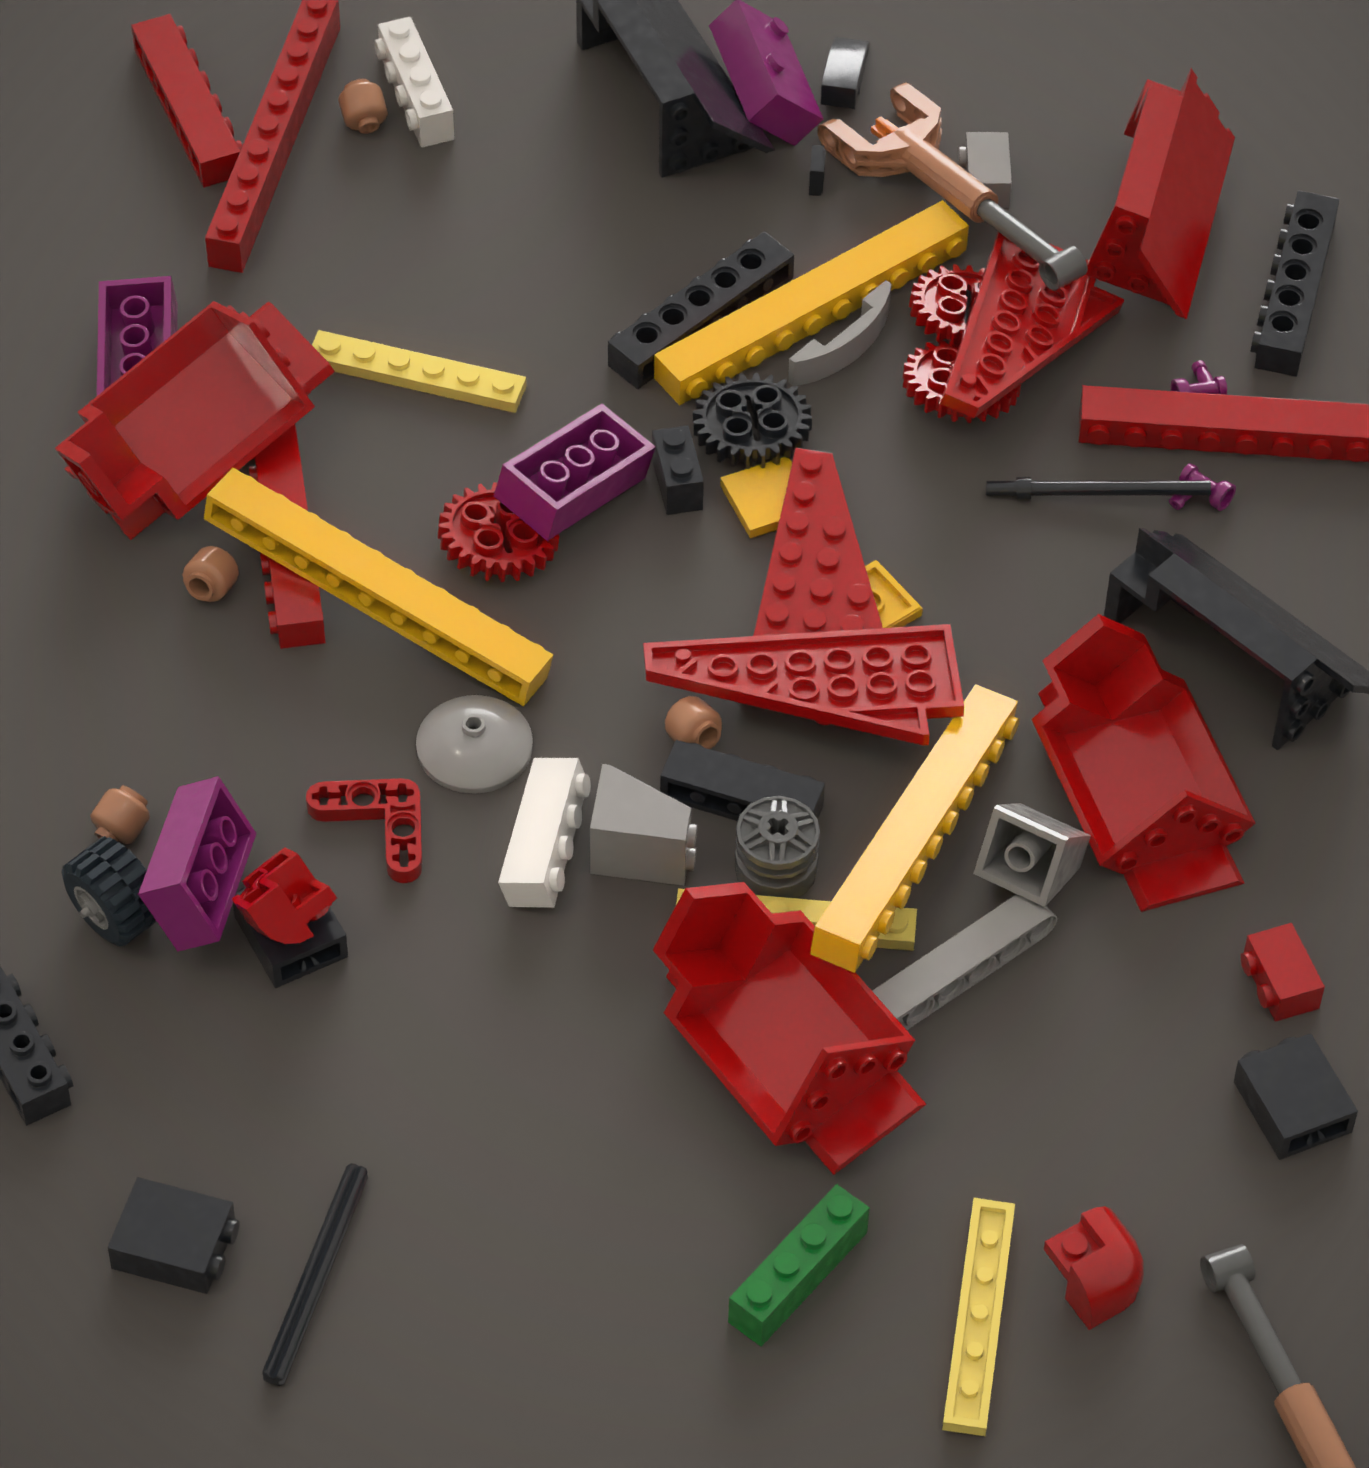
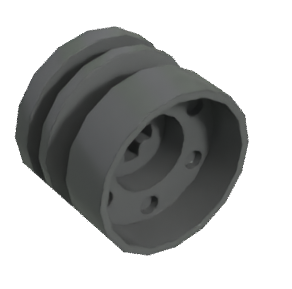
(777, 847)

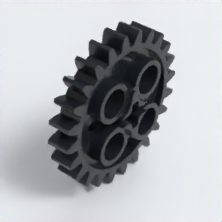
(726, 425)

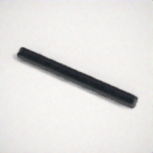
(315, 1275)

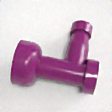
(1206, 382)
(1221, 492)

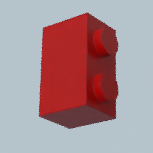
(1282, 972)

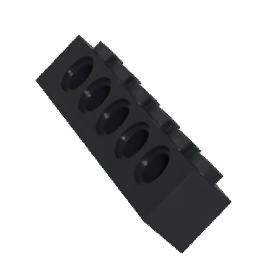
(1296, 283)
(731, 284)

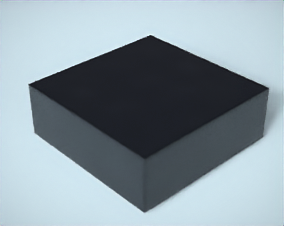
(817, 170)

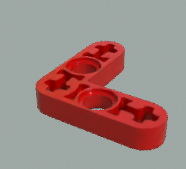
(393, 812)

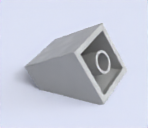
(640, 831)
(1030, 852)

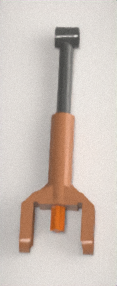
(916, 151)
(1297, 1401)

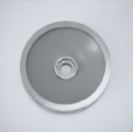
(479, 757)

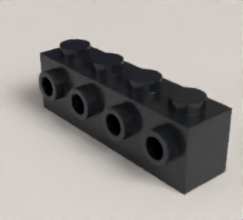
(27, 1059)

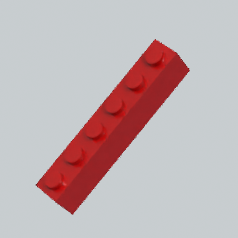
(187, 98)

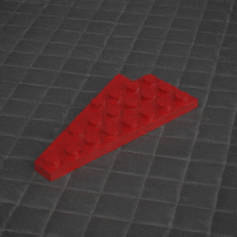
(1019, 327)
(816, 561)
(848, 678)

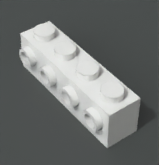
(415, 81)
(544, 832)

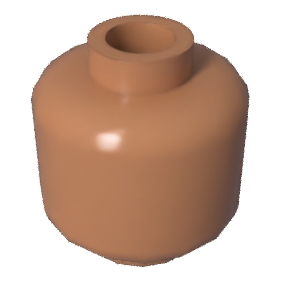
(363, 105)
(210, 574)
(694, 722)
(120, 815)

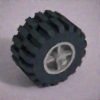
(105, 890)

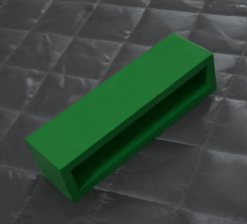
(798, 1265)

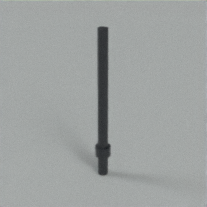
(1025, 488)

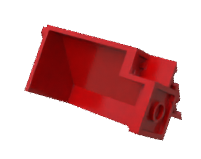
(1165, 195)
(192, 413)
(1140, 766)
(782, 1028)

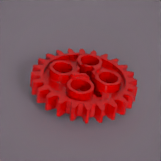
(941, 301)
(927, 376)
(477, 540)

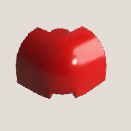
(284, 898)
(1099, 1264)

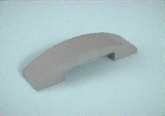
(820, 361)

